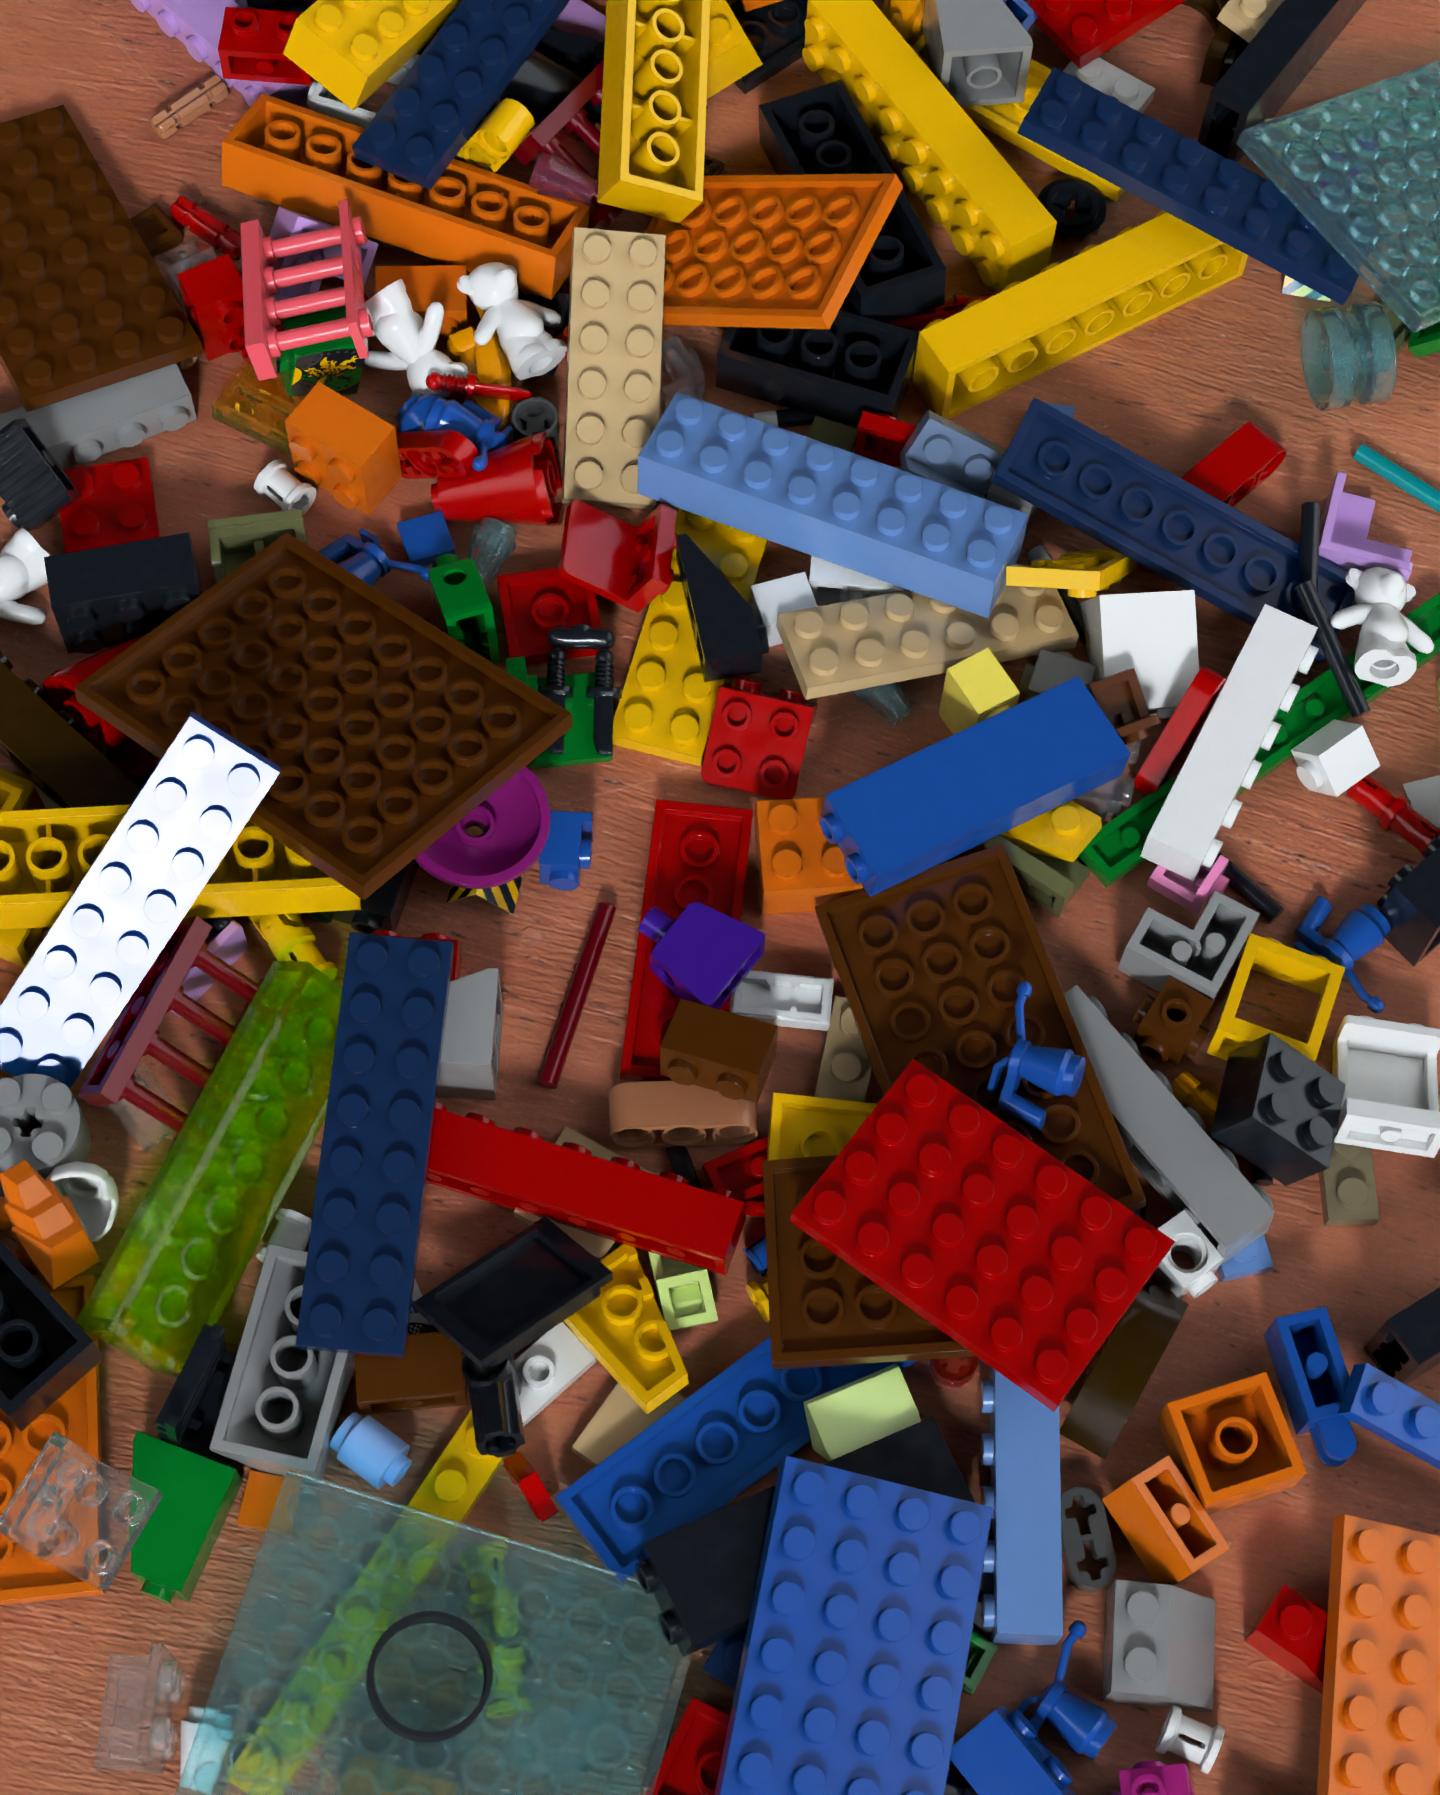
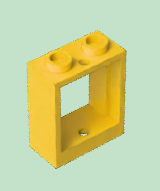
(1289, 965)

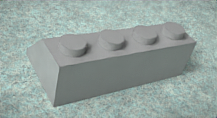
(279, 1397)

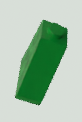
(186, 1520)

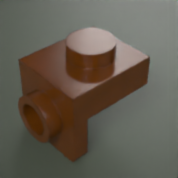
(1124, 705)

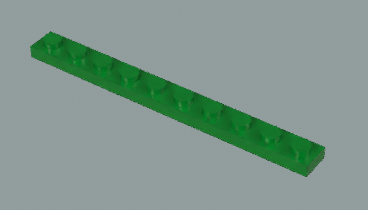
(1121, 841)

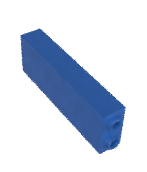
(972, 786)

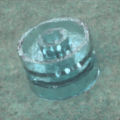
(1348, 355)

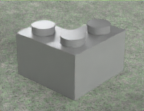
(1195, 956)

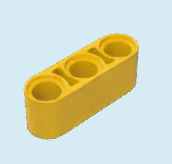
(497, 136)

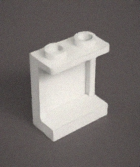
(1388, 1086)

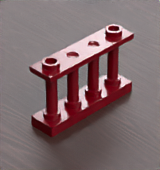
(572, 117)
(137, 1030)

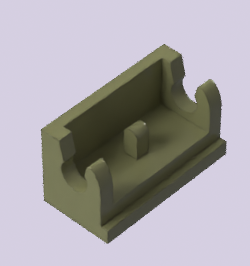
(242, 537)

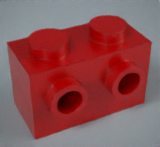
(254, 46)
(214, 305)

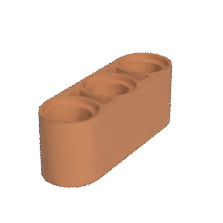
(678, 1115)

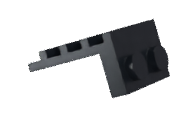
(197, 1396)

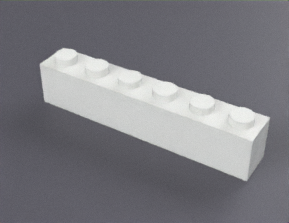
(1229, 742)

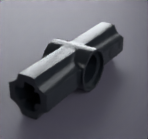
(495, 1407)

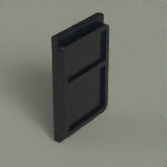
(514, 1293)

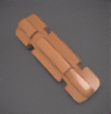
(189, 107)

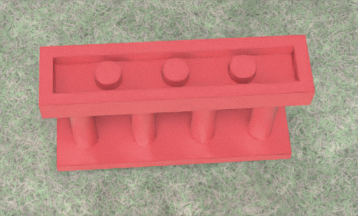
(263, 281)

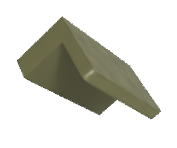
(1044, 878)

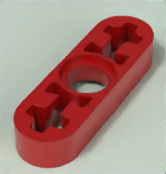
(435, 454)
(1179, 731)

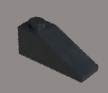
(720, 618)

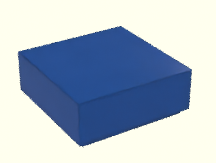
(425, 538)

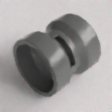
(535, 416)

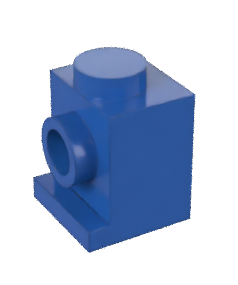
(566, 849)

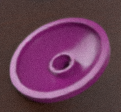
(513, 837)

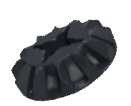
(1089, 206)

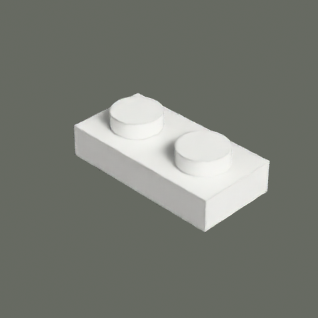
(1114, 82)

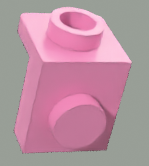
(1190, 893)

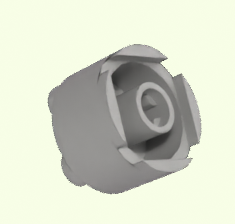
(43, 1103)

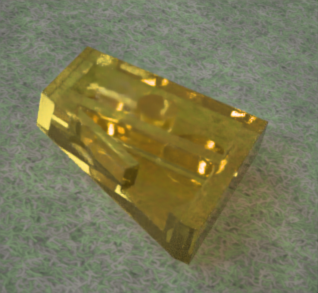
(257, 408)

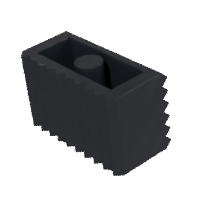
(31, 478)

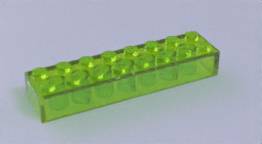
(222, 1174)

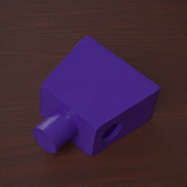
(701, 952)

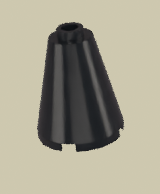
(542, 86)

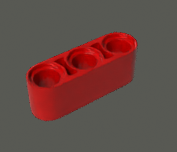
(1237, 464)

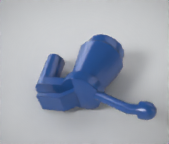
(472, 422)
(367, 558)
(1355, 937)
(1047, 1067)
(1074, 1718)

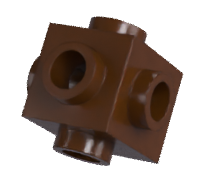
(1172, 1022)

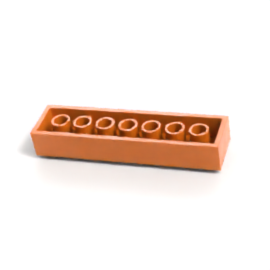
(465, 218)

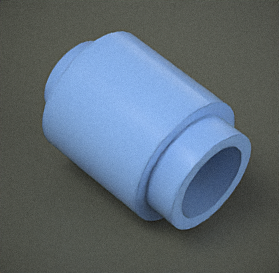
(371, 1450)

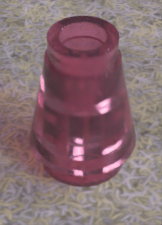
(561, 179)

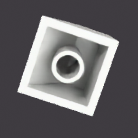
(1149, 634)

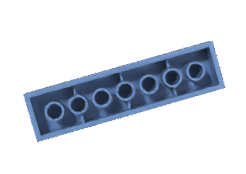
(831, 504)

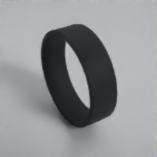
(447, 1620)

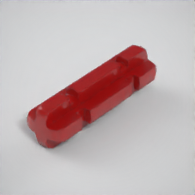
(207, 226)

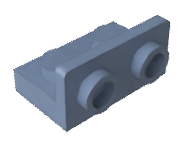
(951, 455)

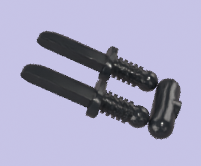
(604, 692)

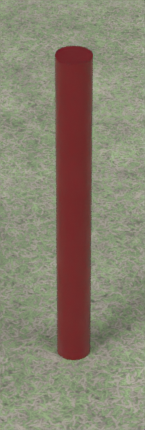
(576, 996)

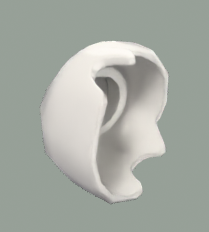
(90, 1192)

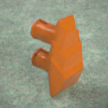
(44, 1226)

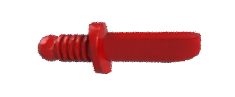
(470, 387)

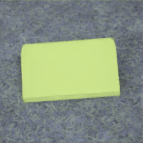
(860, 1413)

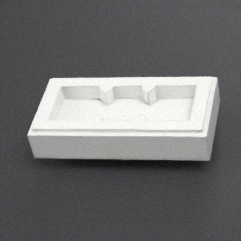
(785, 999)
(550, 1369)

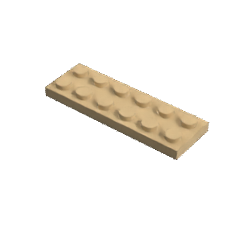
(612, 364)
(915, 637)

